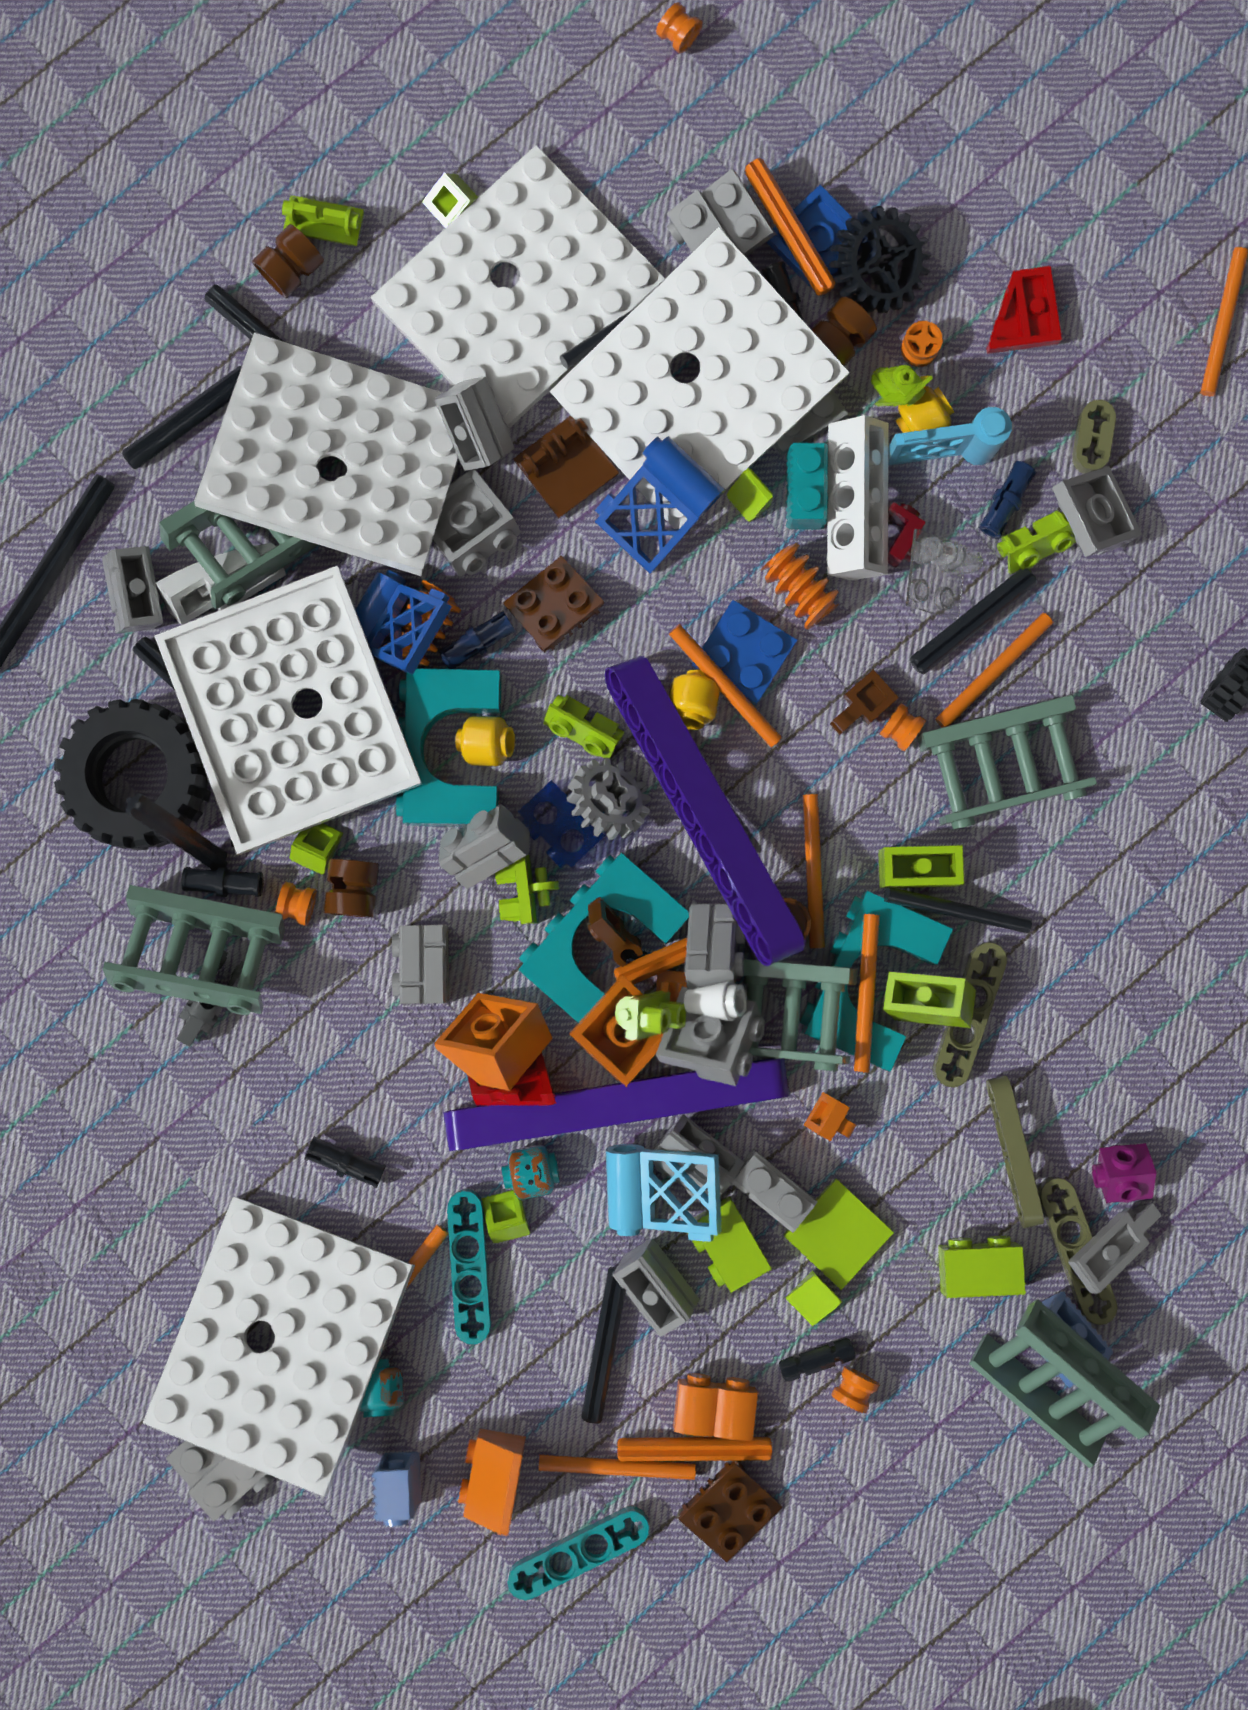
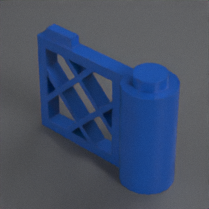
(679, 481)
(381, 616)

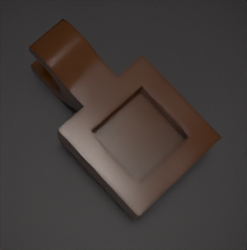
(866, 700)
(609, 927)

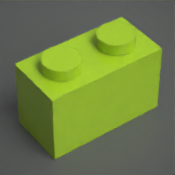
(921, 866)
(929, 999)
(733, 1251)
(981, 1268)

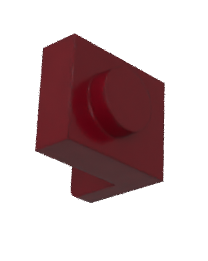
(908, 520)

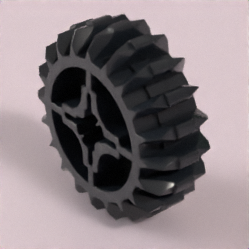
(894, 287)

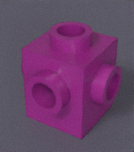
(1125, 1173)

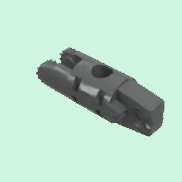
(204, 1017)

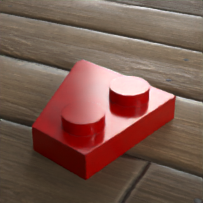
(1027, 313)
(531, 1089)

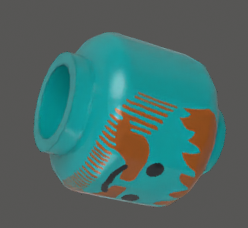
(531, 1172)
(384, 1391)

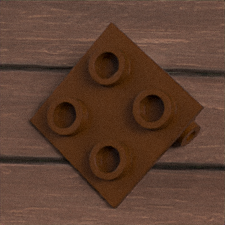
(566, 466)
(554, 604)
(729, 1510)

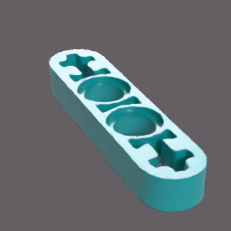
(464, 1266)
(581, 1558)

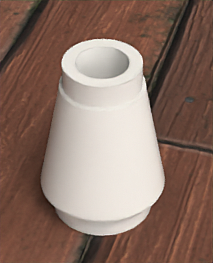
(717, 1000)

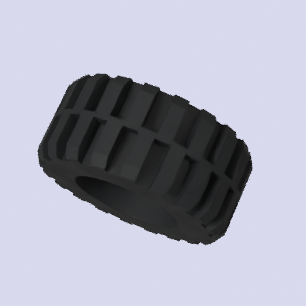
(94, 743)

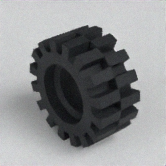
(1229, 689)

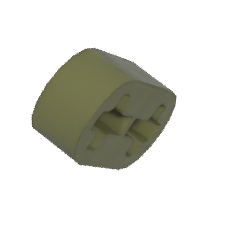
(1085, 435)

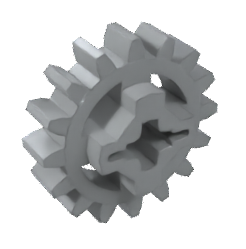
(608, 798)

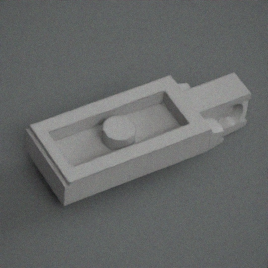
(1114, 1246)

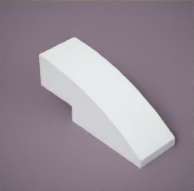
(189, 592)

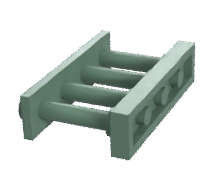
(184, 528)
(1016, 725)
(185, 914)
(794, 979)
(1083, 1366)

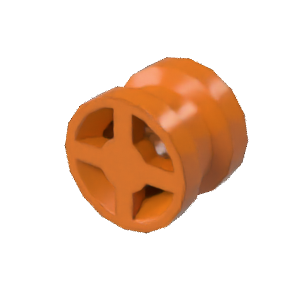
(679, 27)
(924, 335)
(902, 727)
(296, 903)
(855, 1389)

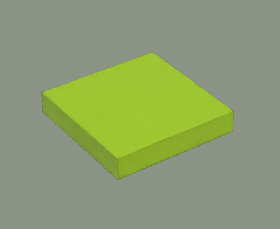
(839, 1234)

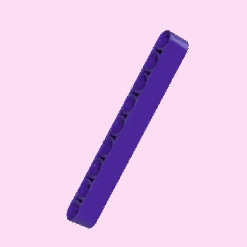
(704, 811)
(612, 1106)

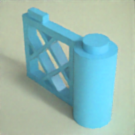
(974, 441)
(633, 1198)

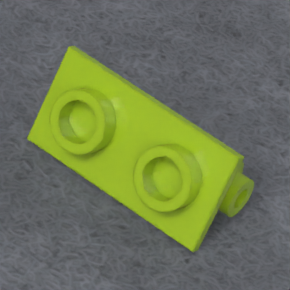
(324, 219)
(898, 385)
(1026, 550)
(567, 719)

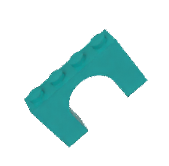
(428, 699)
(623, 889)
(897, 929)

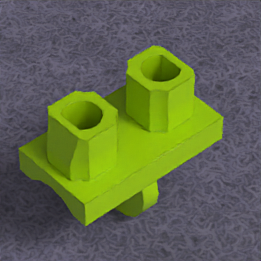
(524, 906)
(649, 1014)

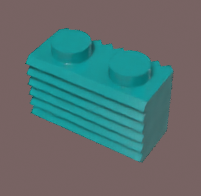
(807, 486)

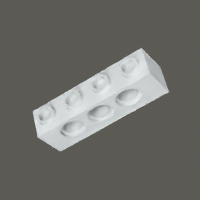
(857, 498)

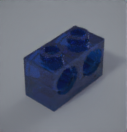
(555, 831)

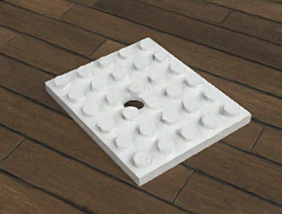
(571, 284)
(753, 383)
(309, 406)
(238, 692)
(330, 1322)

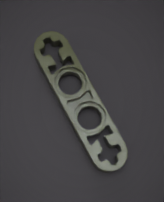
(979, 1019)
(1014, 1151)
(1068, 1250)

